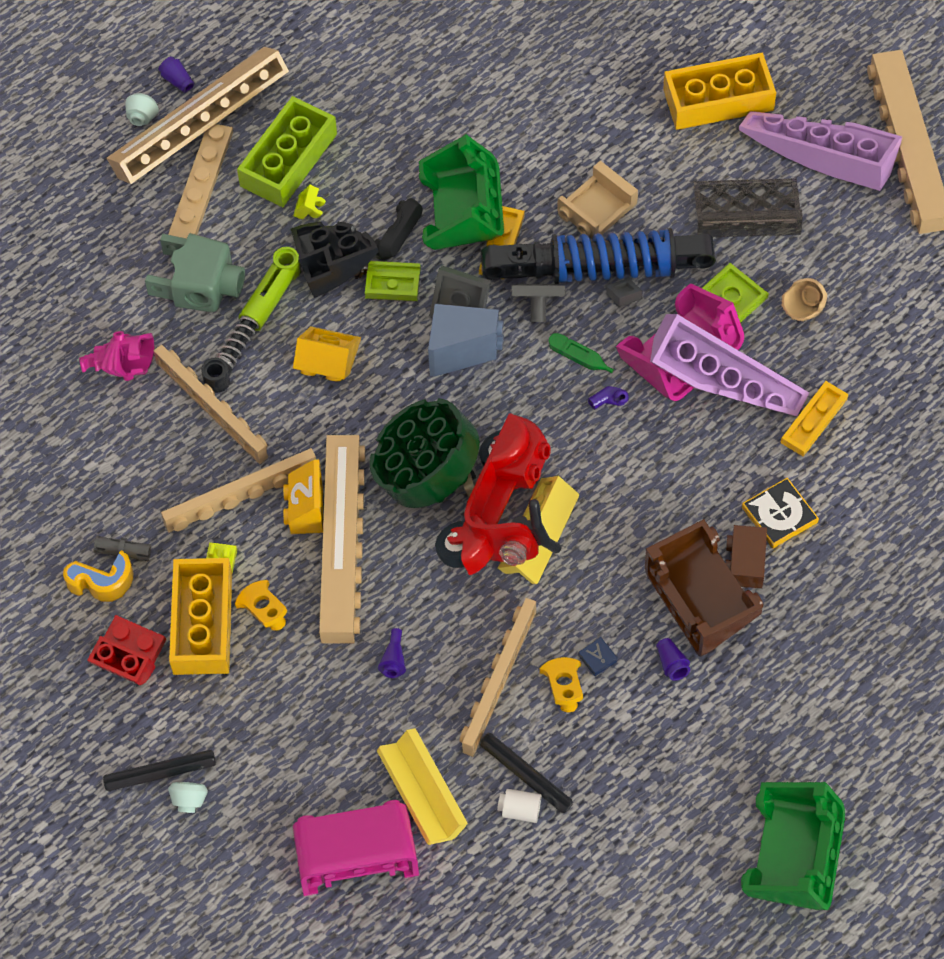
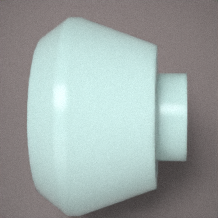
(141, 109)
(187, 795)

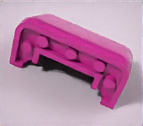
(700, 308)
(354, 845)

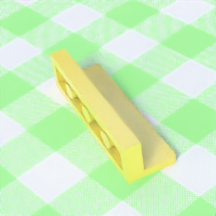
(556, 505)
(422, 788)

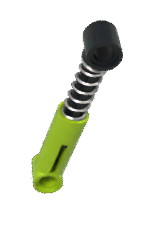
(253, 317)

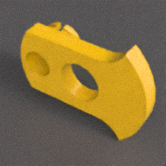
(269, 616)
(564, 695)

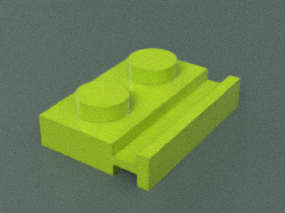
(392, 281)

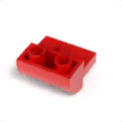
(128, 650)

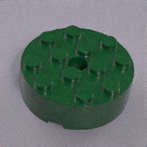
(425, 453)

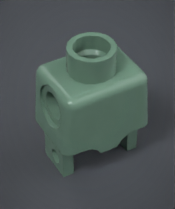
(201, 273)

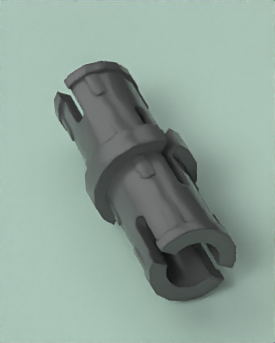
(114, 546)

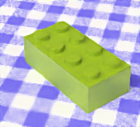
(287, 151)

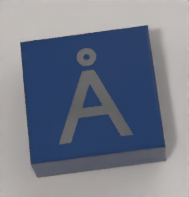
(597, 656)

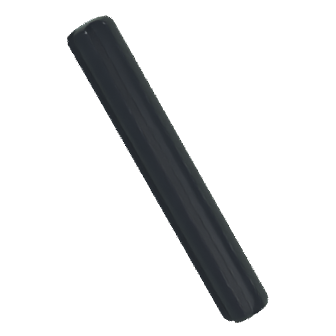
(159, 770)
(526, 773)

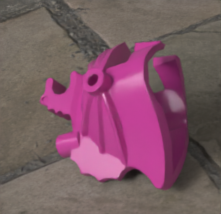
(122, 356)

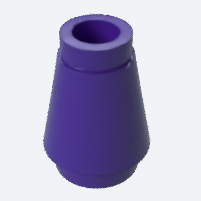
(175, 73)
(673, 660)

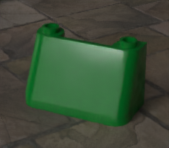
(464, 194)
(797, 844)

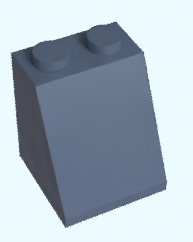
(463, 337)

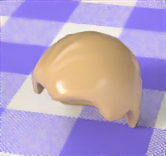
(804, 299)

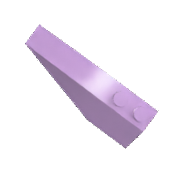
(843, 152)
(721, 369)

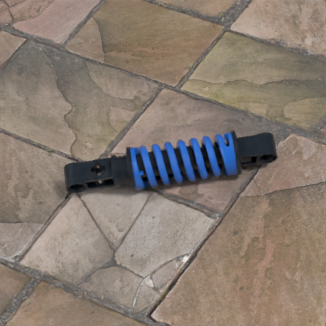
(567, 257)

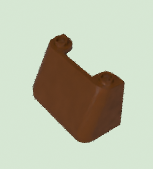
(700, 587)

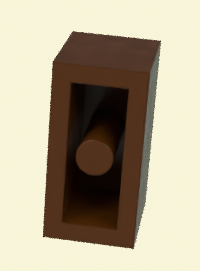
(747, 555)

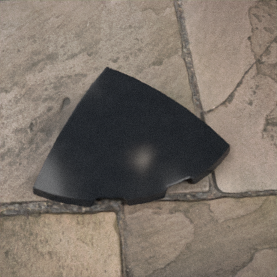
(331, 253)

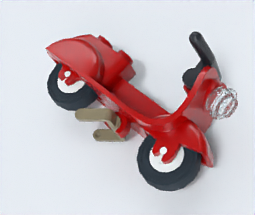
(510, 462)

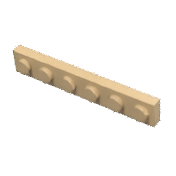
(201, 181)
(205, 397)
(231, 494)
(493, 686)

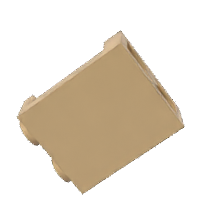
(598, 201)

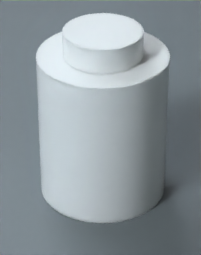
(520, 805)

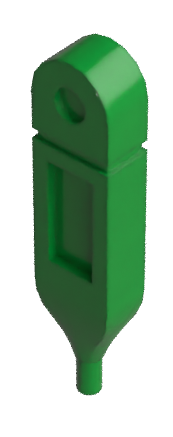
(577, 352)

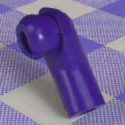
(608, 395)

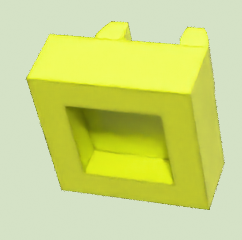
(306, 203)
(222, 551)

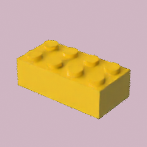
(719, 91)
(201, 616)

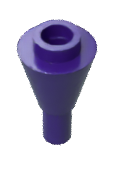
(393, 662)

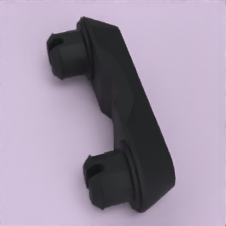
(407, 216)

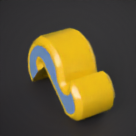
(102, 585)

